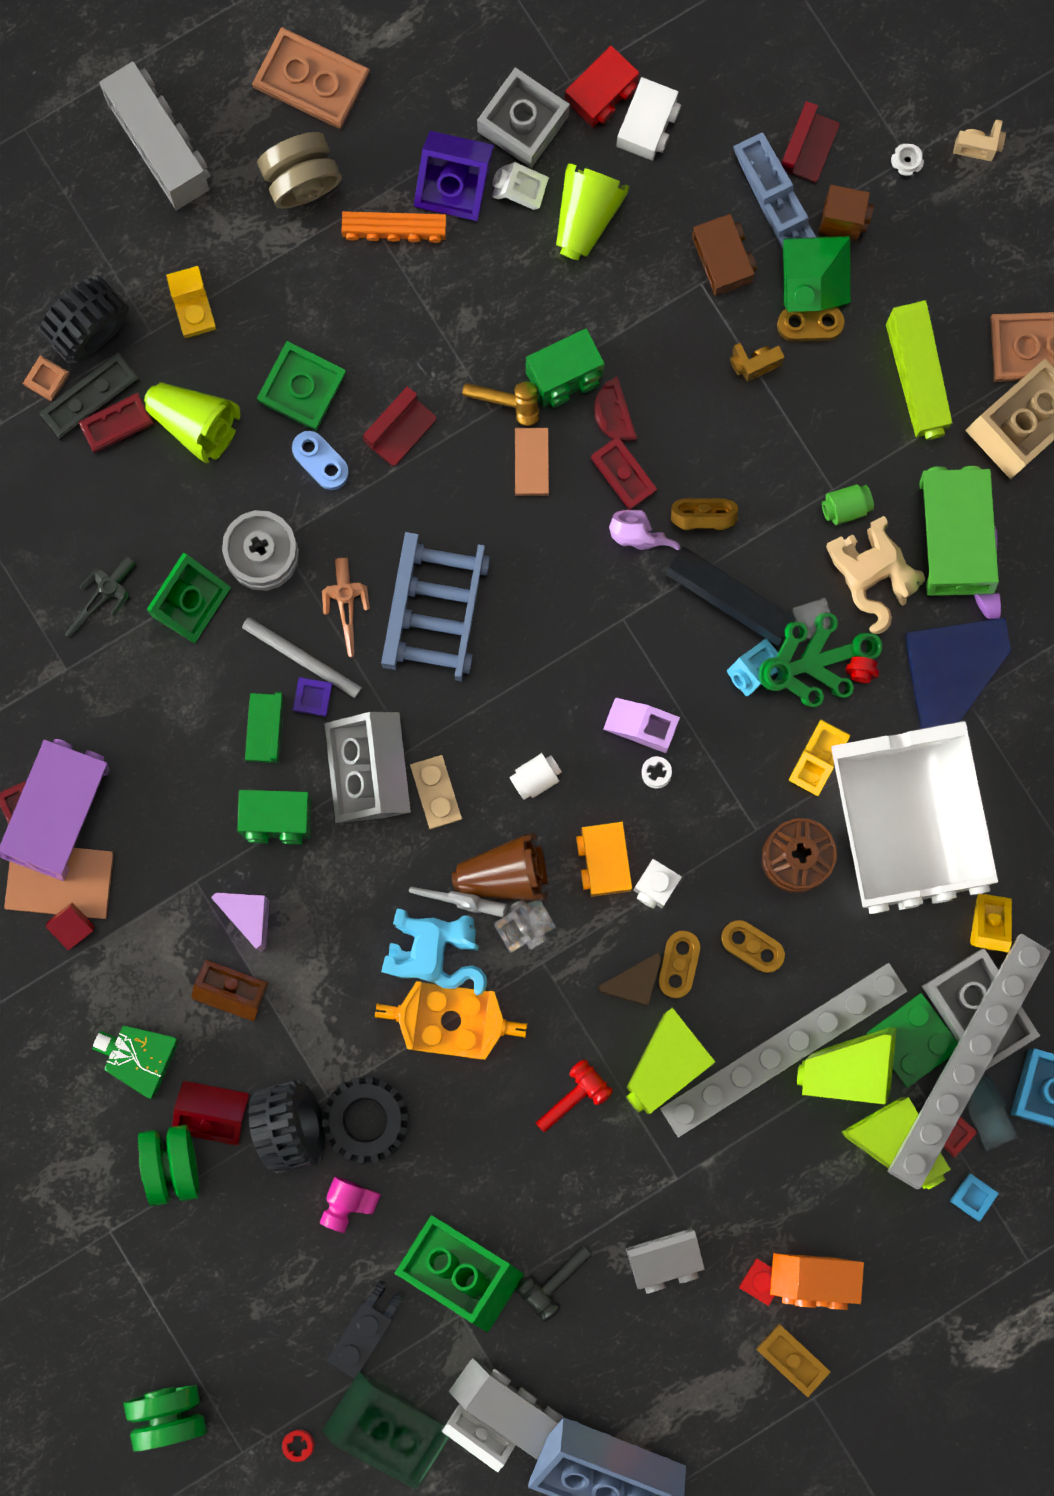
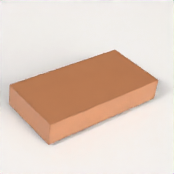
(531, 462)

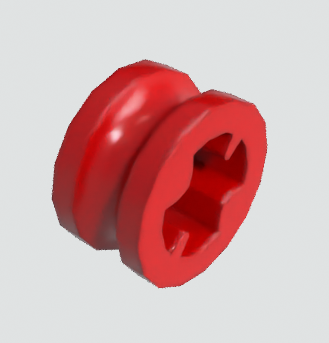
(307, 1452)

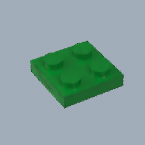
(301, 386)
(920, 1040)

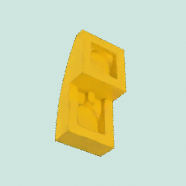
(817, 758)

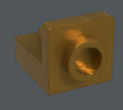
(762, 361)

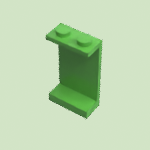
(960, 531)

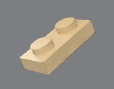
(436, 792)

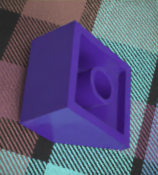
(453, 175)

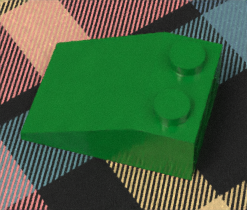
(459, 1273)

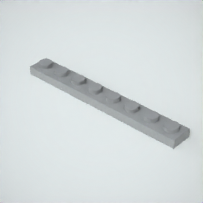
(783, 1050)
(969, 1061)

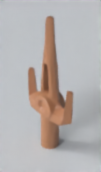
(345, 593)

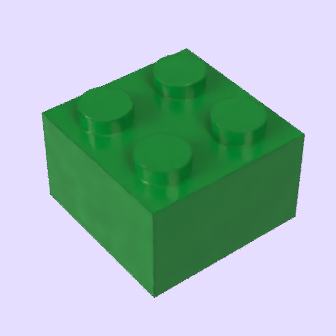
(565, 368)
(274, 816)

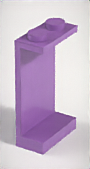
(53, 808)

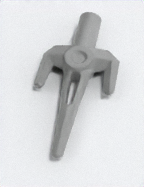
(465, 901)

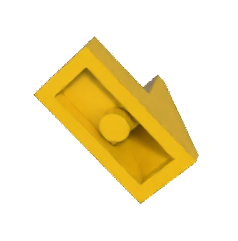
(191, 302)
(992, 923)

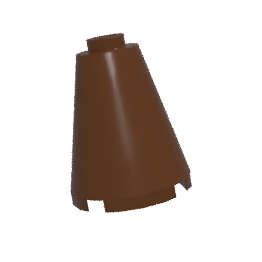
(505, 872)

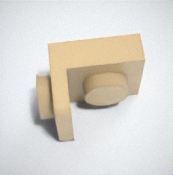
(977, 145)

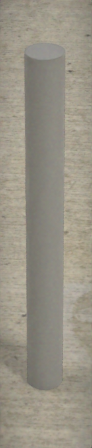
(301, 657)

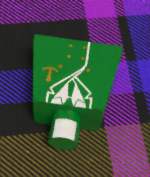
(137, 1057)

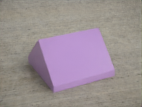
(248, 914)

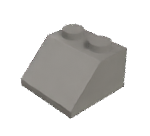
(665, 1260)

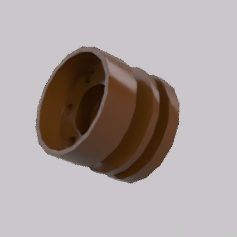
(788, 872)

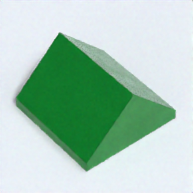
(188, 598)

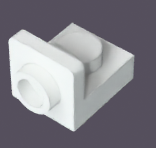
(519, 185)

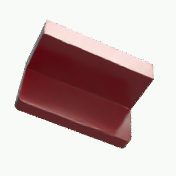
(809, 144)
(399, 427)
(211, 1112)

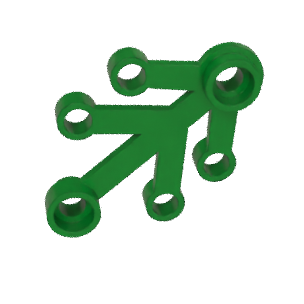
(813, 661)

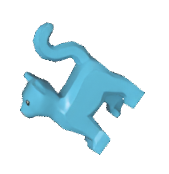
(428, 951)

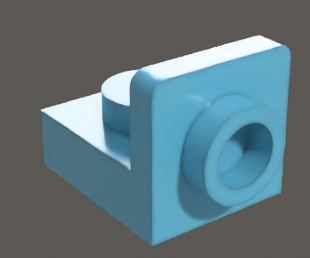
(746, 669)

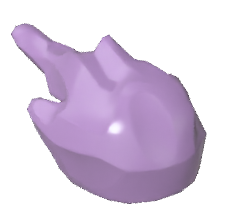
(633, 529)

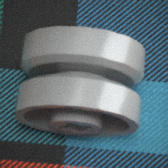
(255, 531)

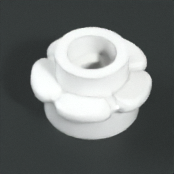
(913, 153)

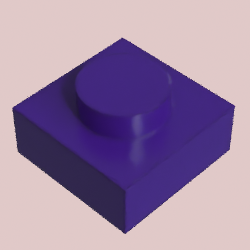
(312, 697)

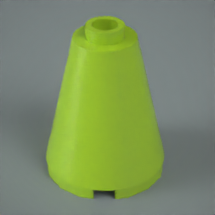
(586, 209)
(194, 418)

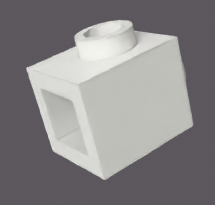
(656, 884)

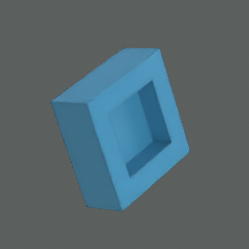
(974, 1197)

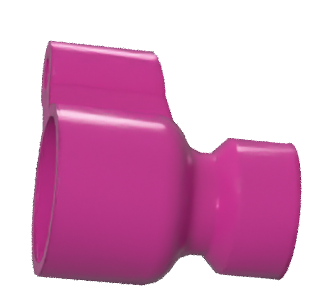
(347, 1198)

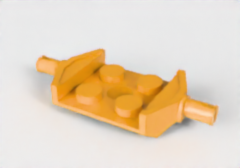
(422, 1015)

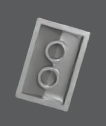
(367, 767)

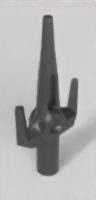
(107, 586)

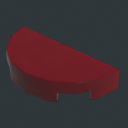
(612, 412)

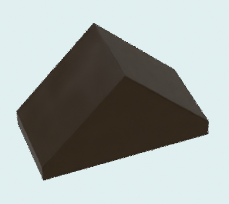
(635, 983)

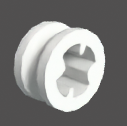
(660, 782)

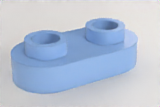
(319, 459)

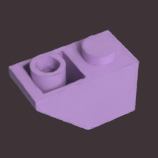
(641, 724)

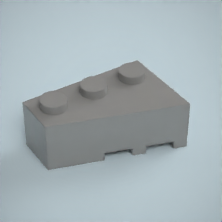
(504, 1408)

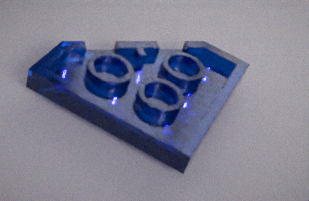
(953, 667)

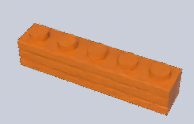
(394, 226)

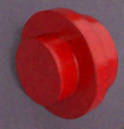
(862, 669)

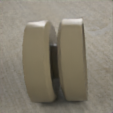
(299, 170)

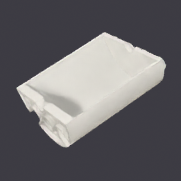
(914, 817)

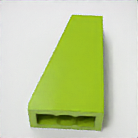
(919, 369)

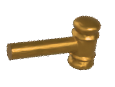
(523, 400)

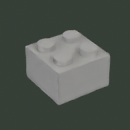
(523, 117)

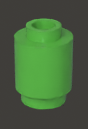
(847, 504)

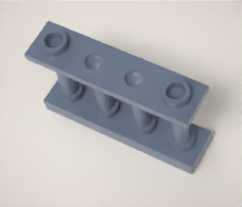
(403, 618)

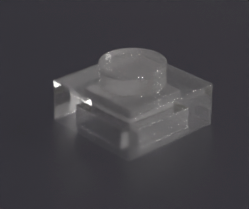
(807, 614)

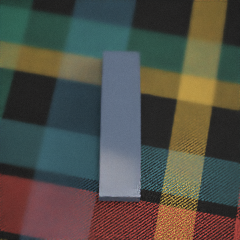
(773, 189)

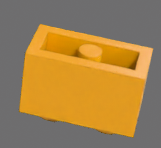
(605, 859)

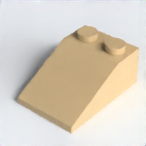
(1019, 422)

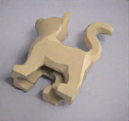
(872, 566)

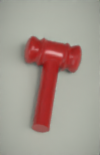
(588, 1084)

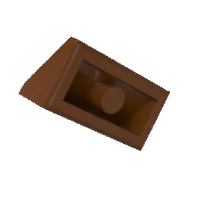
(229, 990)

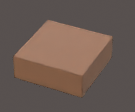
(46, 378)

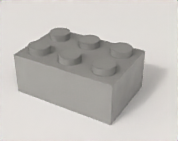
(959, 993)

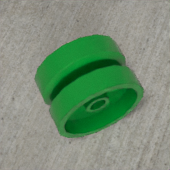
(164, 1165)
(164, 1413)

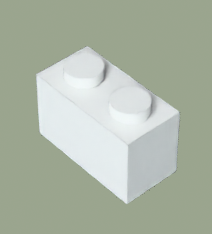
(647, 119)

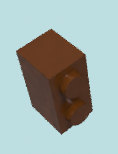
(845, 213)
(724, 254)

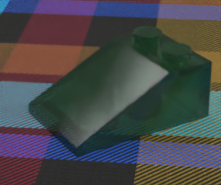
(386, 1431)

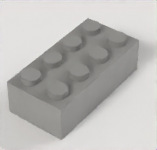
(155, 136)

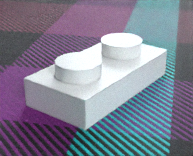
(478, 1438)

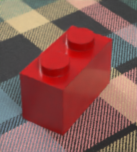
(602, 87)

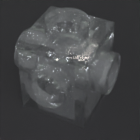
(524, 925)

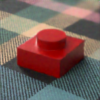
(758, 1282)

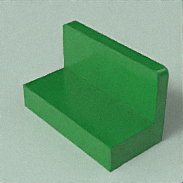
(264, 727)

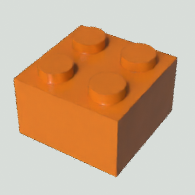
(816, 1281)

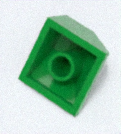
(816, 273)

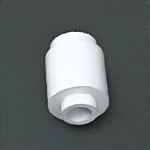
(536, 776)

